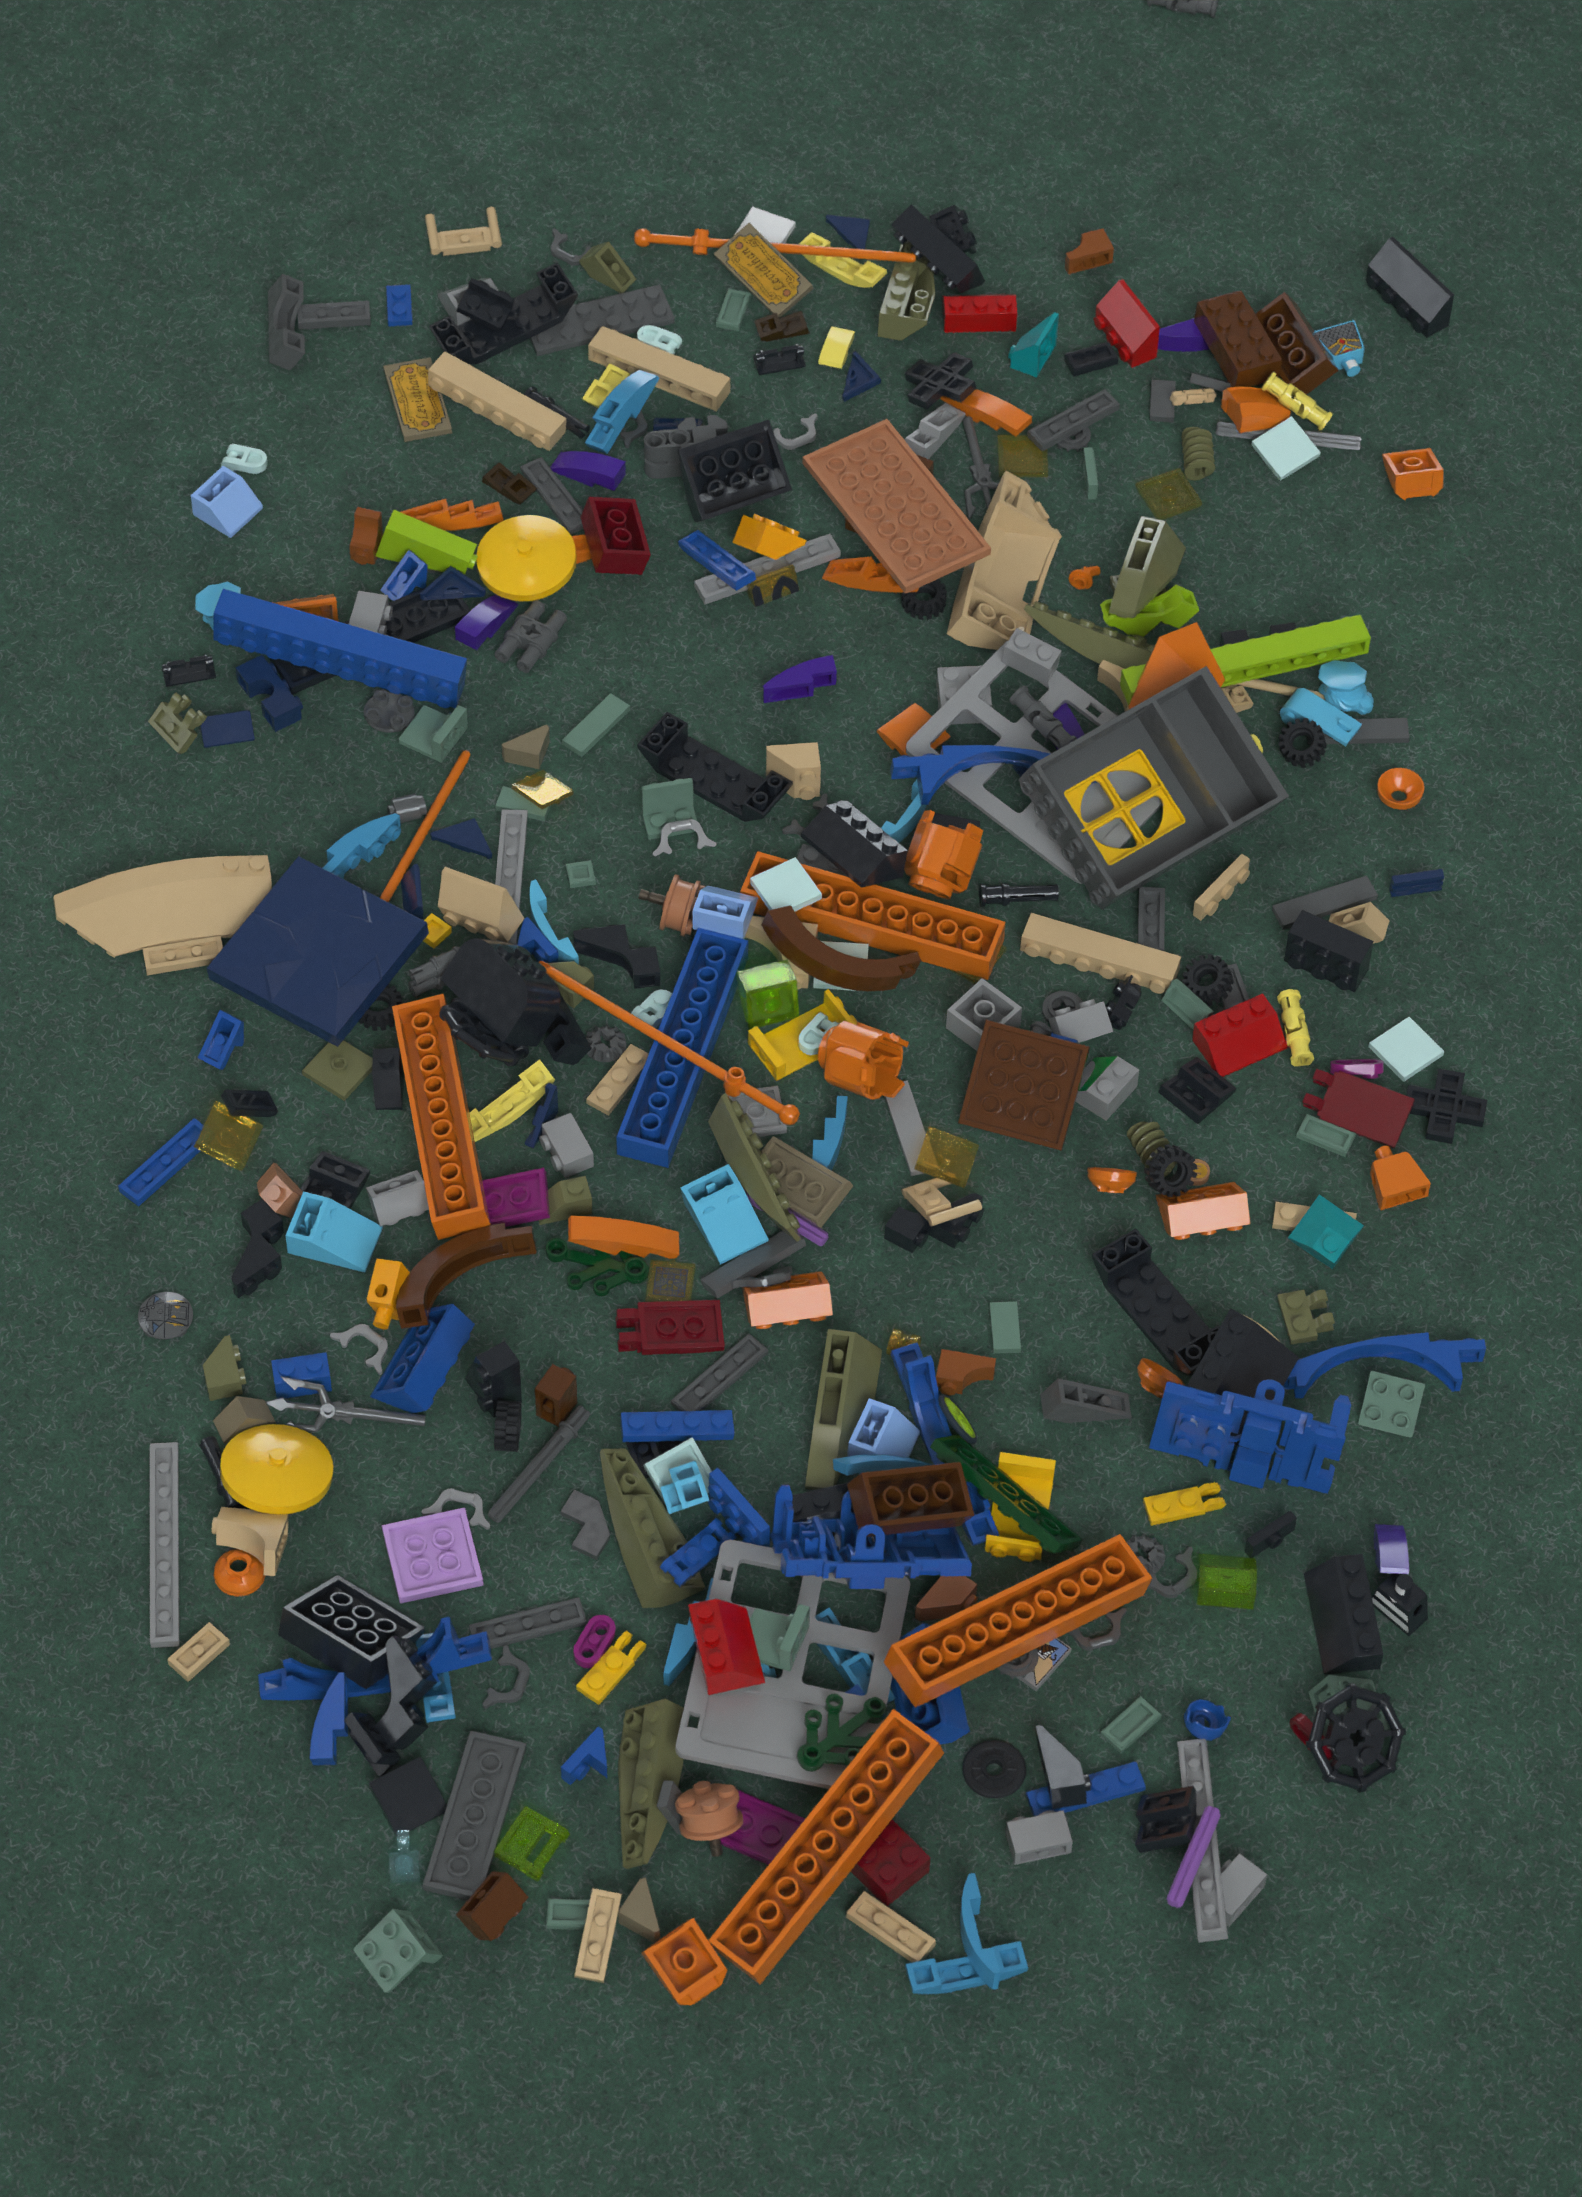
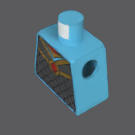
(1343, 346)

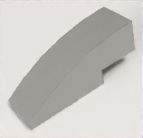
(934, 430)

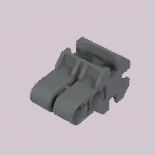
(662, 446)

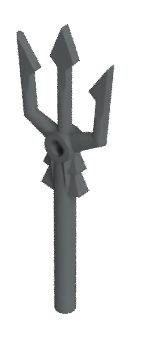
(979, 470)
(339, 1410)

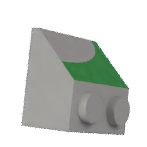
(1106, 1085)

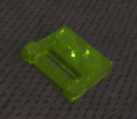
(523, 1838)

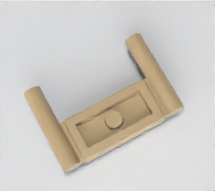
(464, 240)
(934, 1205)

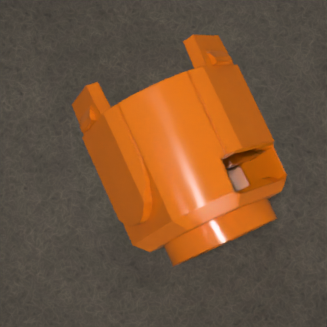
(942, 857)
(862, 1060)

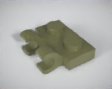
(173, 727)
(1298, 1318)

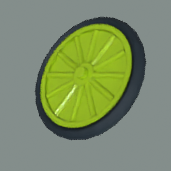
(957, 1419)

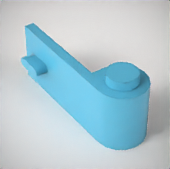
(1331, 719)

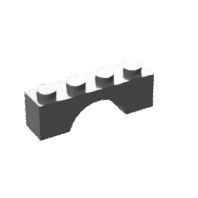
(284, 301)

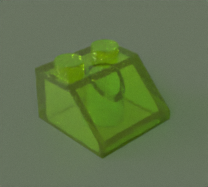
(768, 994)
(1226, 1581)

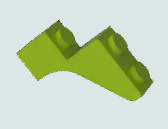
(1171, 608)

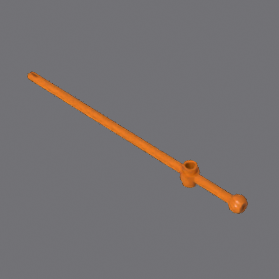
(701, 242)
(425, 826)
(733, 1079)

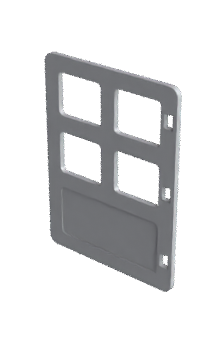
(1028, 825)
(763, 1724)

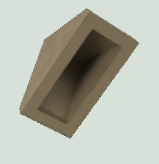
(528, 748)
(242, 1415)
(639, 1914)

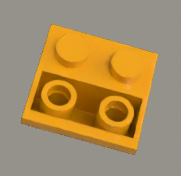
(767, 537)

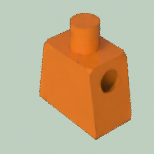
(1397, 1178)

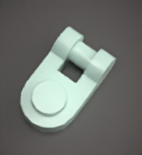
(654, 336)
(252, 461)
(657, 1004)
(812, 1035)

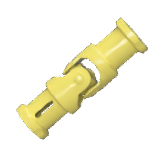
(1308, 410)
(1295, 1027)

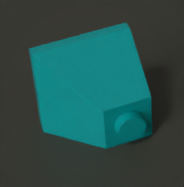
(1035, 347)
(1325, 1232)

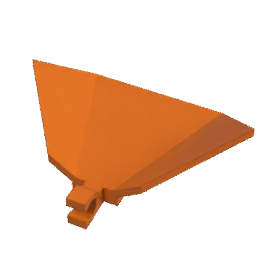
(1173, 659)

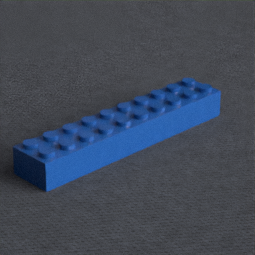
(339, 649)
(695, 1020)

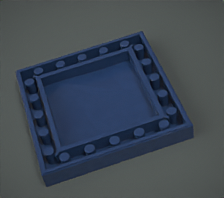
(317, 951)

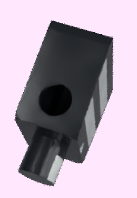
(1400, 1599)

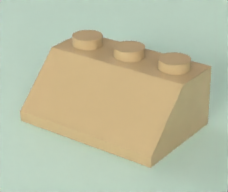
(478, 905)

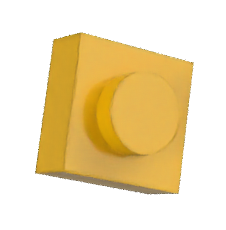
(437, 930)

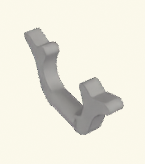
(809, 437)
(682, 825)
(365, 1331)
(463, 1497)

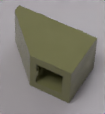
(221, 1371)

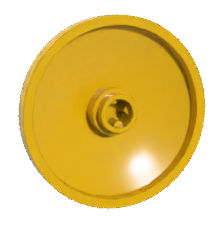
(526, 558)
(276, 1469)

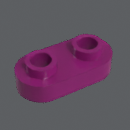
(1366, 1067)
(592, 1642)

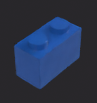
(308, 1368)

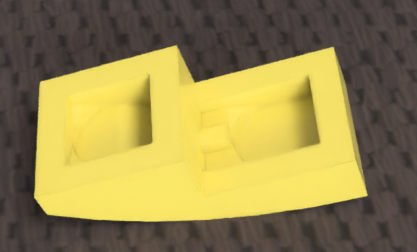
(836, 347)
(605, 385)

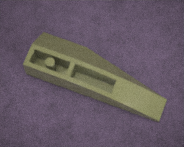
(907, 299)
(1148, 566)
(1092, 640)
(749, 1164)
(845, 1386)
(643, 1531)
(644, 1764)

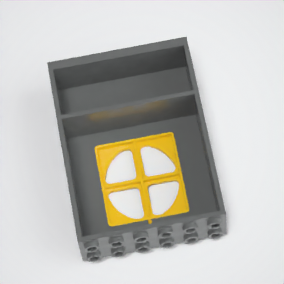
(1196, 764)

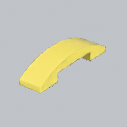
(844, 268)
(513, 1102)

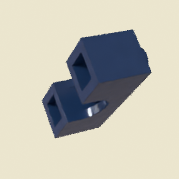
(261, 678)

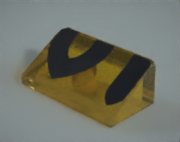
(773, 585)

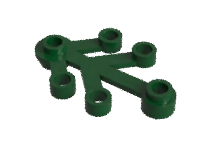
(600, 1264)
(837, 1736)

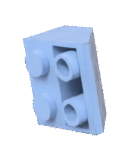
(225, 502)
(723, 911)
(882, 1432)

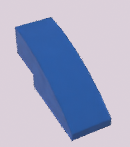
(330, 1723)

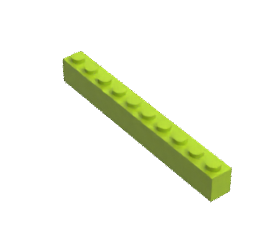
(1279, 652)

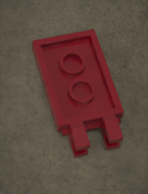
(1360, 1107)
(671, 1327)

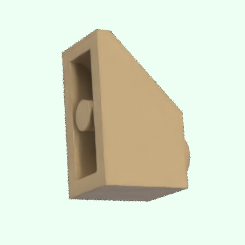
(1363, 920)

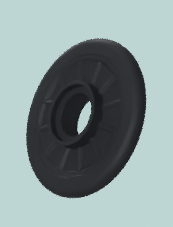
(994, 1785)

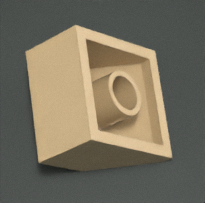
(799, 764)

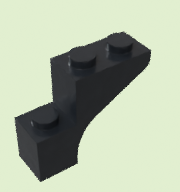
(612, 946)
(912, 1229)
(259, 1259)
(409, 1683)

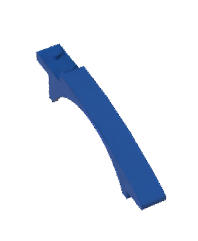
(935, 769)
(1439, 1357)
(921, 1388)
(441, 1651)

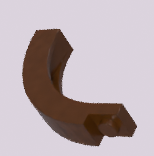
(831, 965)
(454, 1259)

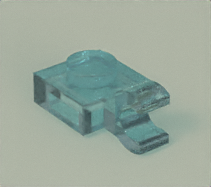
(404, 1863)

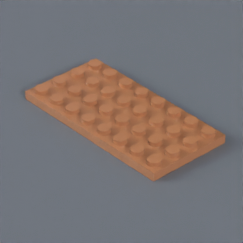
(896, 506)

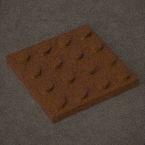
(1024, 1085)

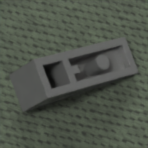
(1080, 1402)

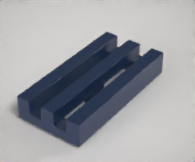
(1416, 882)

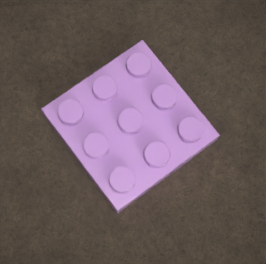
(432, 1555)

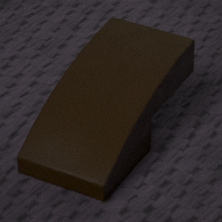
(776, 328)
(511, 486)

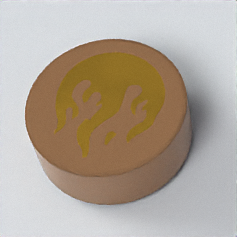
(1202, 1171)

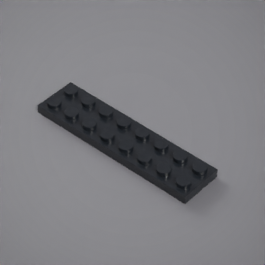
(410, 621)

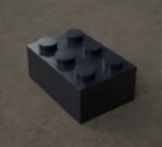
(1328, 951)

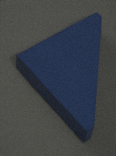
(851, 229)
(859, 378)
(452, 585)
(465, 837)
(544, 1114)

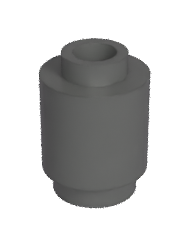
(408, 807)

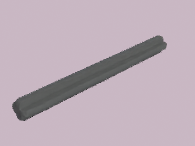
(1318, 438)

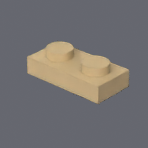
(198, 1652)

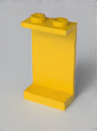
(780, 1047)
(1036, 1478)

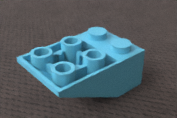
(723, 1214)
(331, 1233)

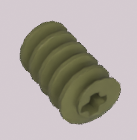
(1197, 453)
(1145, 1139)

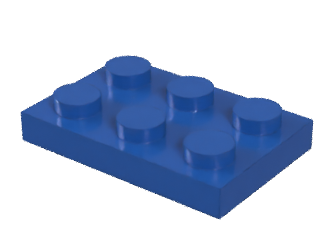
(737, 1511)

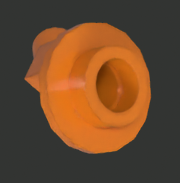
(1083, 577)

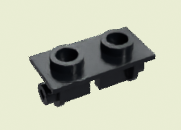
(773, 361)
(184, 672)
(1125, 994)

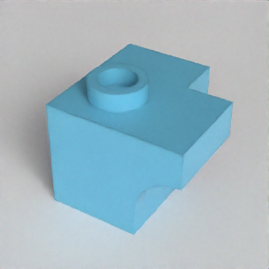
(686, 1488)

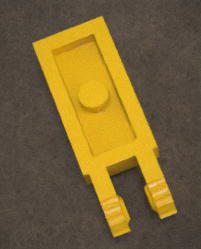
(1182, 1503)
(610, 1669)

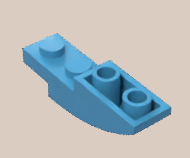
(619, 405)
(363, 842)

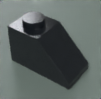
(388, 1079)

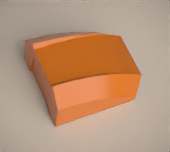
(1253, 408)
(1414, 473)
(686, 1963)

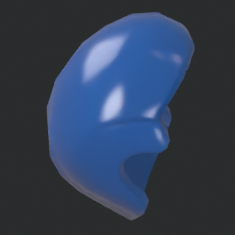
(1214, 1714)

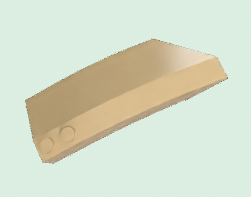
(992, 588)
(166, 902)

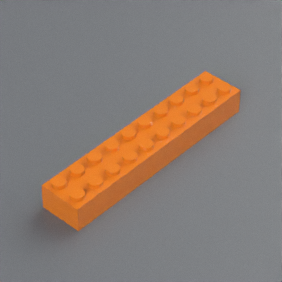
(894, 920)
(441, 1118)
(1017, 1620)
(826, 1846)

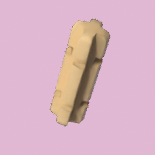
(1193, 396)

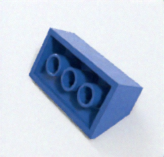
(424, 1360)
(941, 1717)

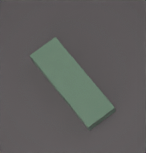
(596, 725)

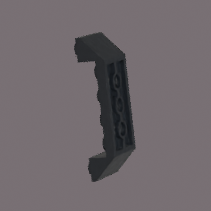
(530, 315)
(713, 775)
(1153, 1301)

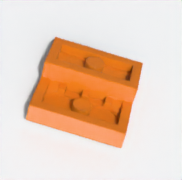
(904, 726)

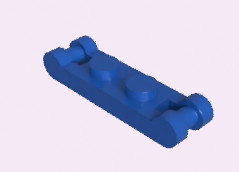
(696, 1553)

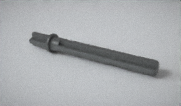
(565, 1432)

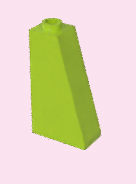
(432, 545)

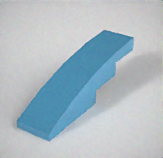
(827, 1150)
(870, 1463)
(681, 1649)
(852, 1665)

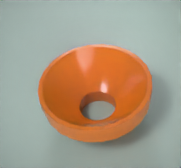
(1400, 780)
(1111, 1179)
(1155, 1377)
(241, 1582)

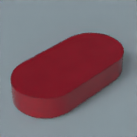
(1302, 1728)

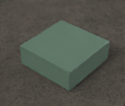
(580, 874)

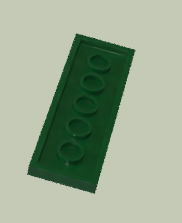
(1007, 1494)

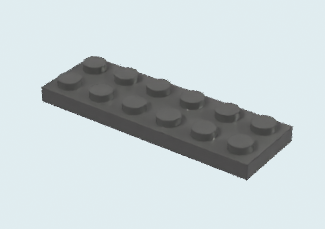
(619, 312)
(474, 1815)

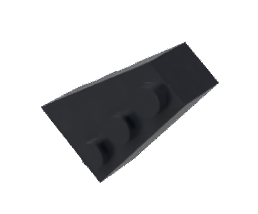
(495, 1377)

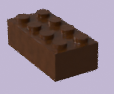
(1237, 339)
(1302, 354)
(911, 1498)

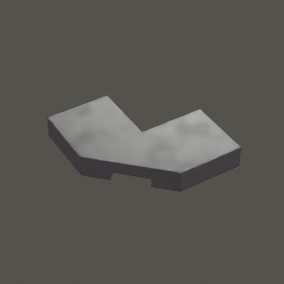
(589, 1514)

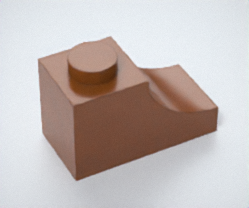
(1092, 252)
(366, 536)
(960, 1369)

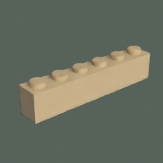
(675, 373)
(496, 401)
(1099, 953)

